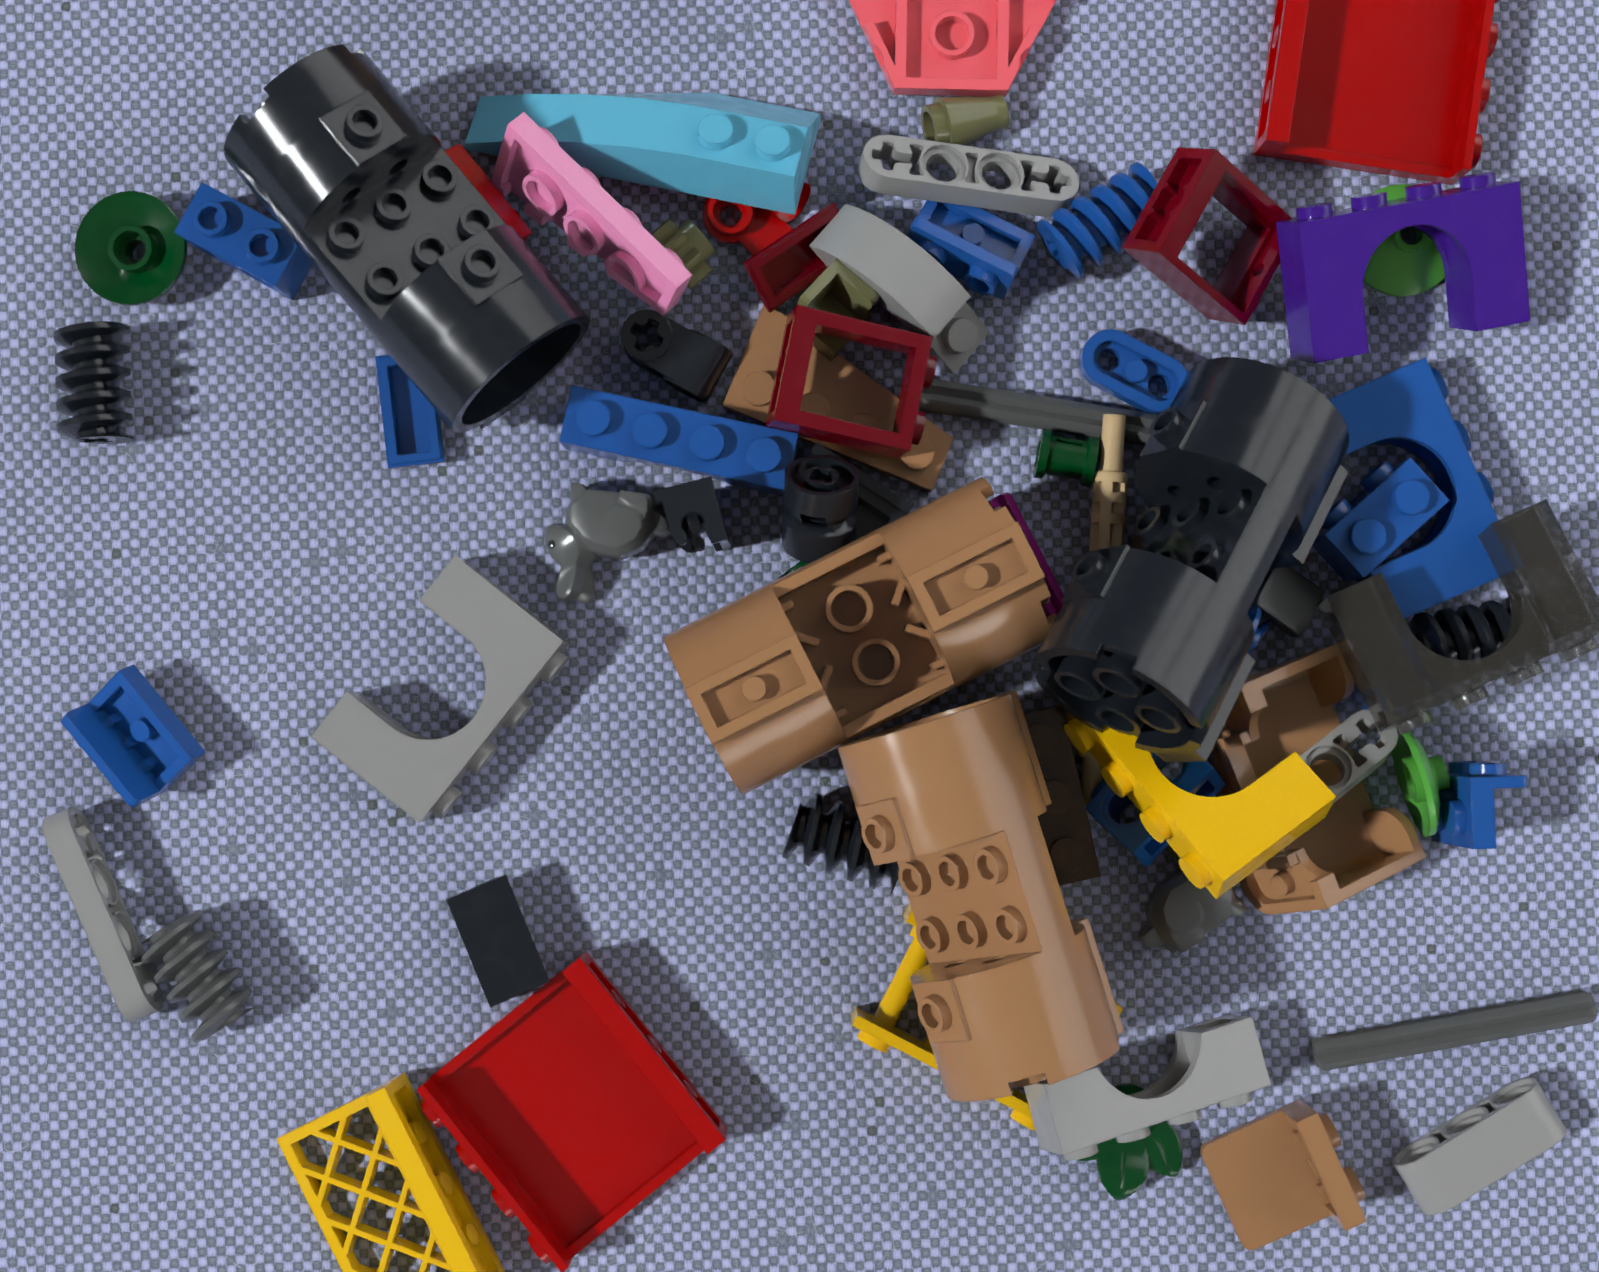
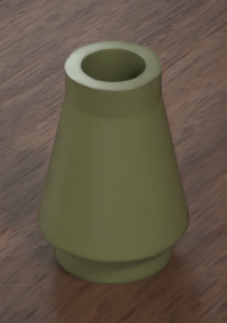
(963, 118)

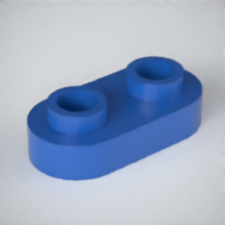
(1134, 369)

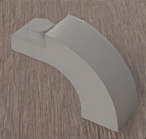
(907, 282)

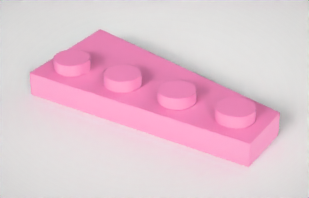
(594, 222)

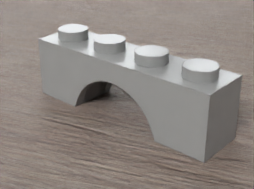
(1208, 1066)

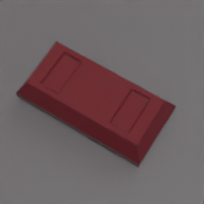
(789, 262)

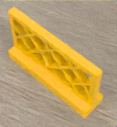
(426, 1174)

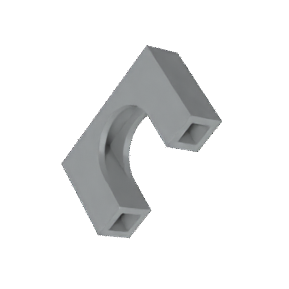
(424, 771)

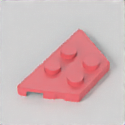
(951, 43)

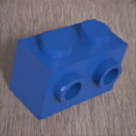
(1378, 519)

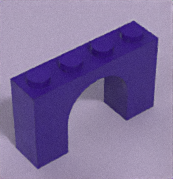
(1329, 250)

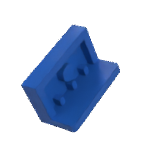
(972, 245)
(133, 737)
(1469, 803)

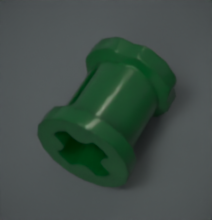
(1066, 457)

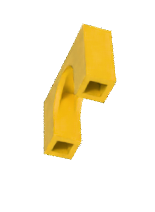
(1214, 836)

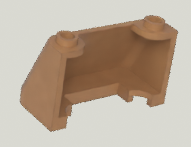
(1354, 845)

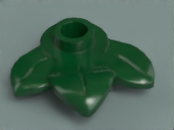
(1126, 1165)

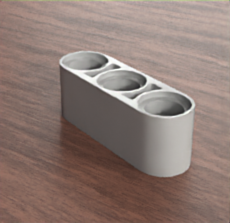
(1479, 1146)

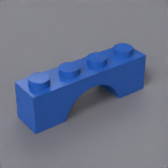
(677, 439)

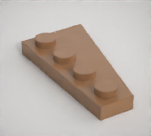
(833, 391)

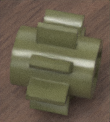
(689, 245)

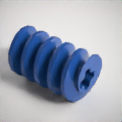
(1097, 220)

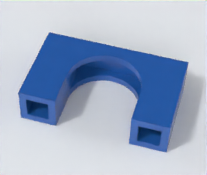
(1412, 414)

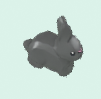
(603, 527)
(1183, 914)

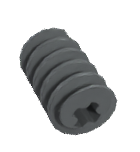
(196, 975)

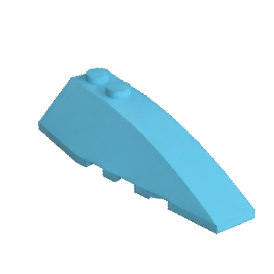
(670, 141)

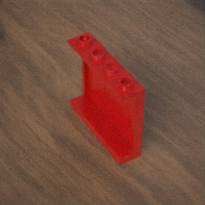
(1378, 85)
(570, 1111)

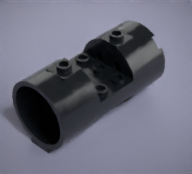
(405, 237)
(1162, 626)

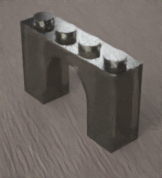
(1550, 615)

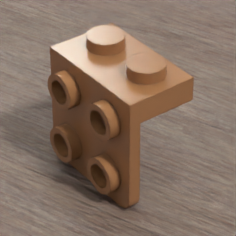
(1282, 1175)

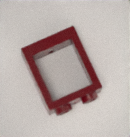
(1171, 216)
(792, 372)

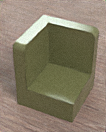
(839, 293)

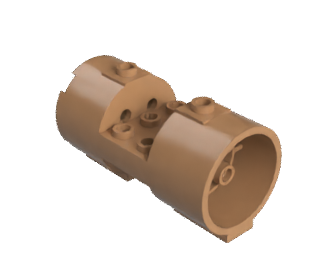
(862, 635)
(1009, 976)

